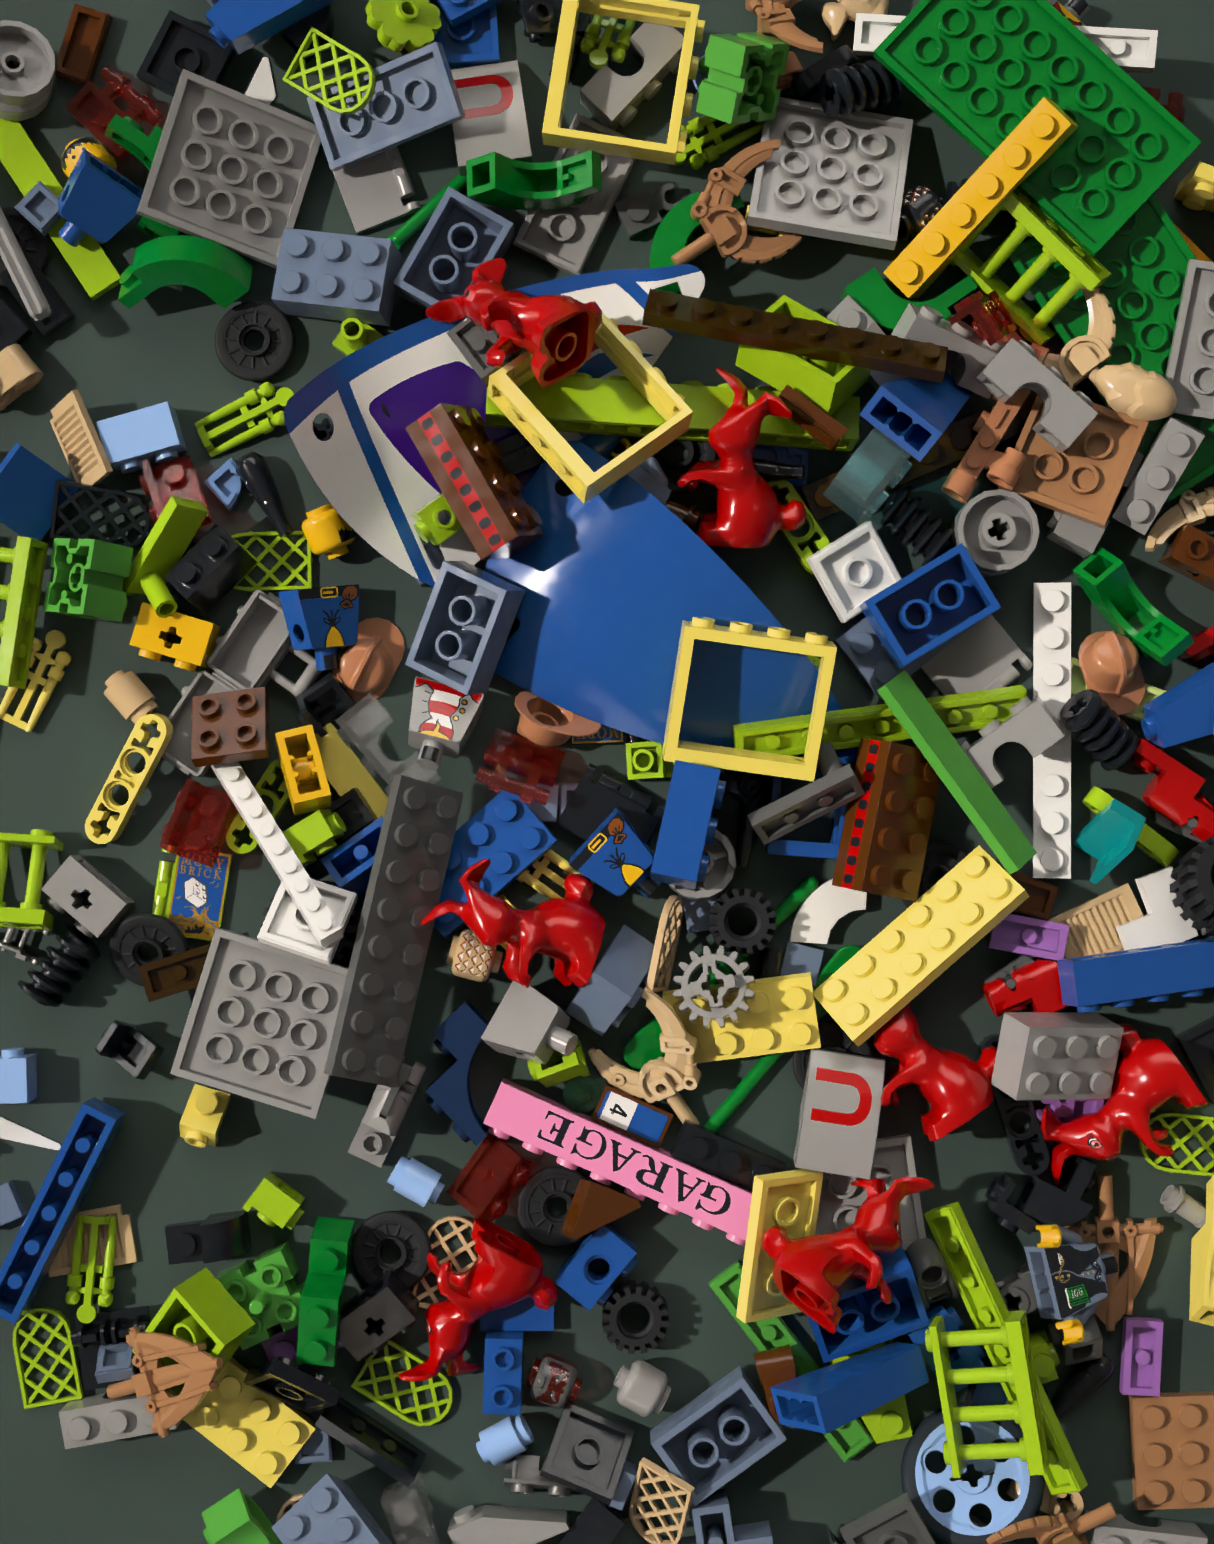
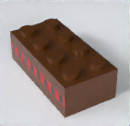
(475, 480)
(890, 824)

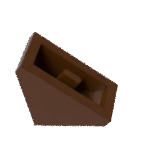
(595, 1207)

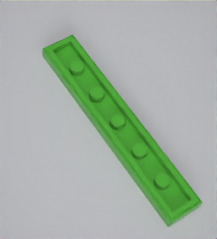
(957, 772)
(773, 1333)

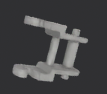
(21, 952)

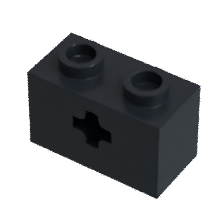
(377, 1315)

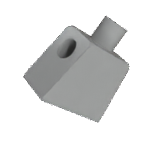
(529, 1026)

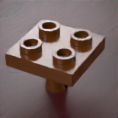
(230, 726)

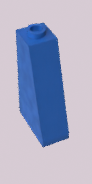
(250, 22)
(915, 411)
(1182, 711)
(849, 1387)

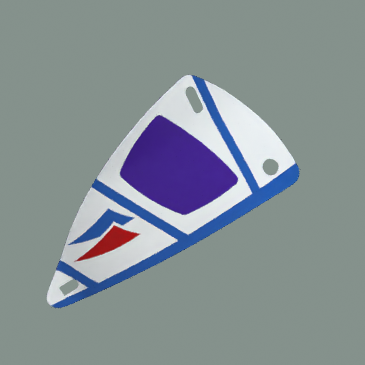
(370, 461)

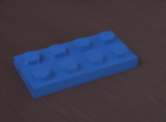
(504, 833)

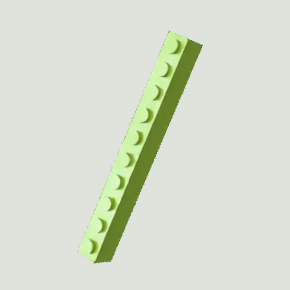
(619, 409)

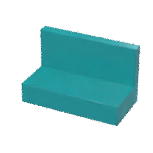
(1110, 837)

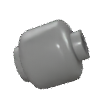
(642, 1388)

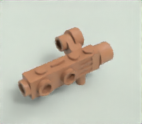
(982, 452)

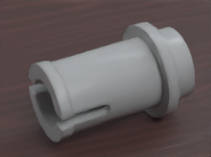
(1178, 1201)

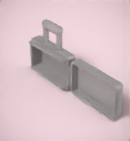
(241, 660)

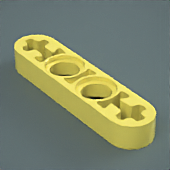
(124, 776)

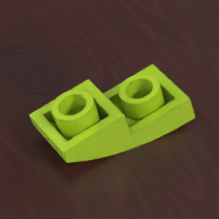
(646, 761)

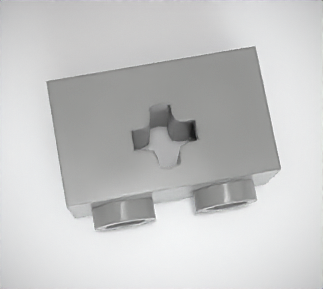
(107, 900)

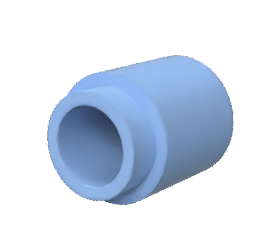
(416, 1181)
(504, 1440)

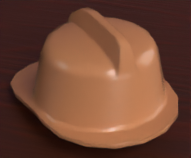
(372, 660)
(1112, 670)
(548, 723)

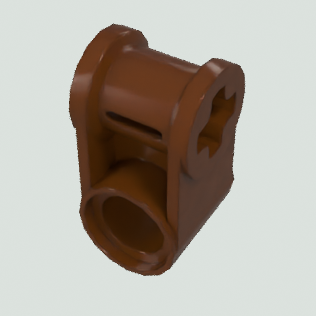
(774, 1368)

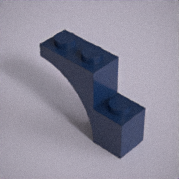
(451, 1090)

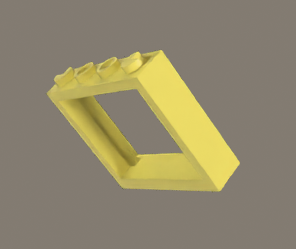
(649, 11)
(553, 447)
(741, 759)

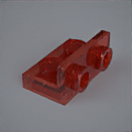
(990, 316)
(171, 479)
(198, 823)
(491, 1178)

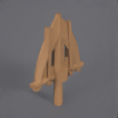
(1110, 1236)
(194, 1368)

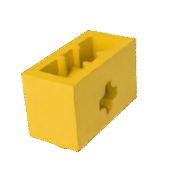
(196, 643)
(303, 769)

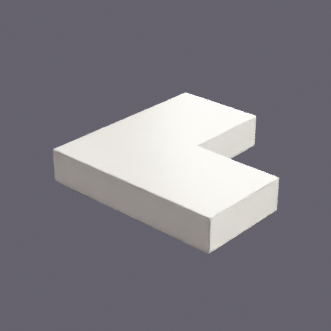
(1163, 920)

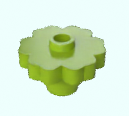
(403, 23)

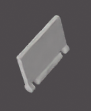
(376, 190)
(977, 660)

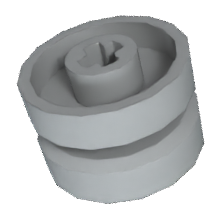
(25, 71)
(1010, 518)

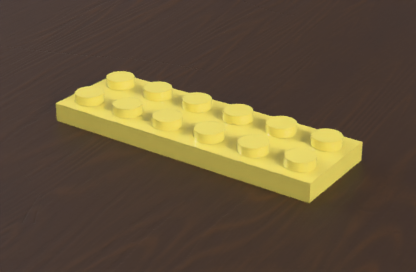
(919, 945)

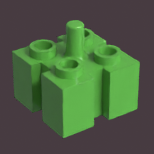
(741, 77)
(88, 579)
(266, 1292)

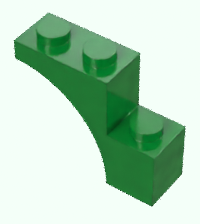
(324, 1291)

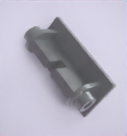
(526, 1477)

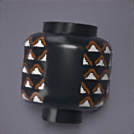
(917, 211)

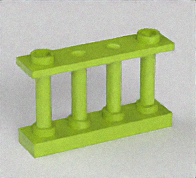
(1057, 247)
(21, 610)
(31, 912)
(1017, 1373)

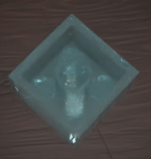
(862, 480)

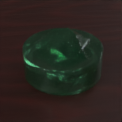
(581, 1094)

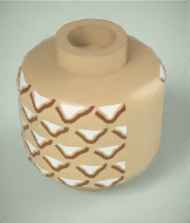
(471, 958)

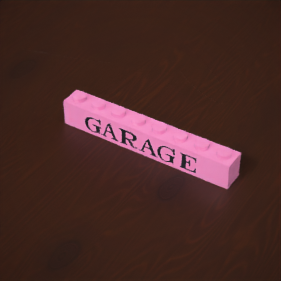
(620, 1159)

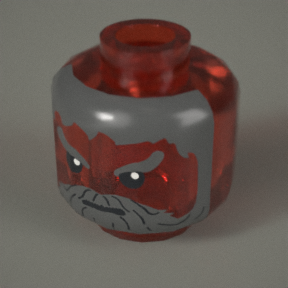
(553, 1380)

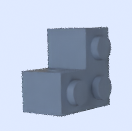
(614, 982)
(714, 1524)

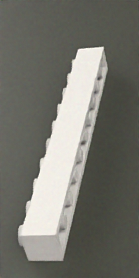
(279, 853)

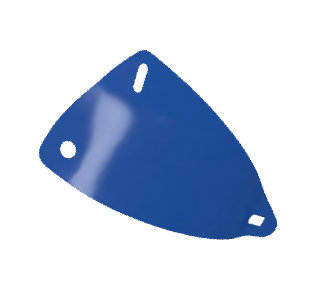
(609, 617)

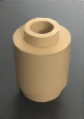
(130, 695)

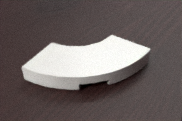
(822, 911)

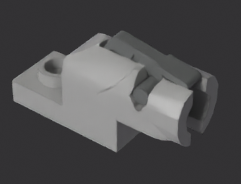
(386, 1115)

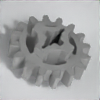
(697, 991)

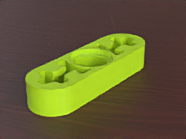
(814, 528)
(279, 804)
(1149, 840)

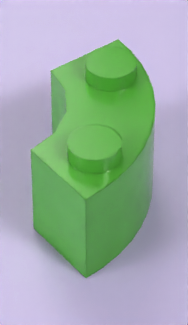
(237, 1521)

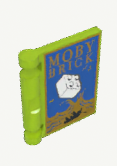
(192, 895)

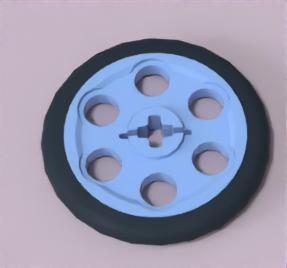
(956, 1525)

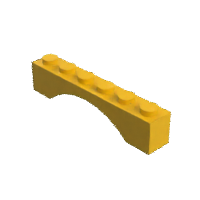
(981, 194)

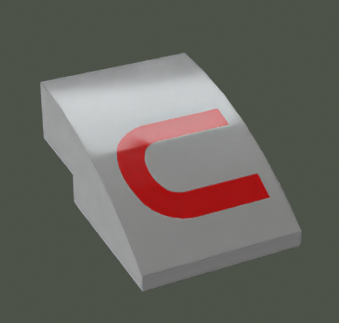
(493, 113)
(839, 1113)

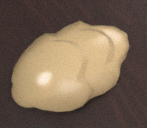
(1136, 391)

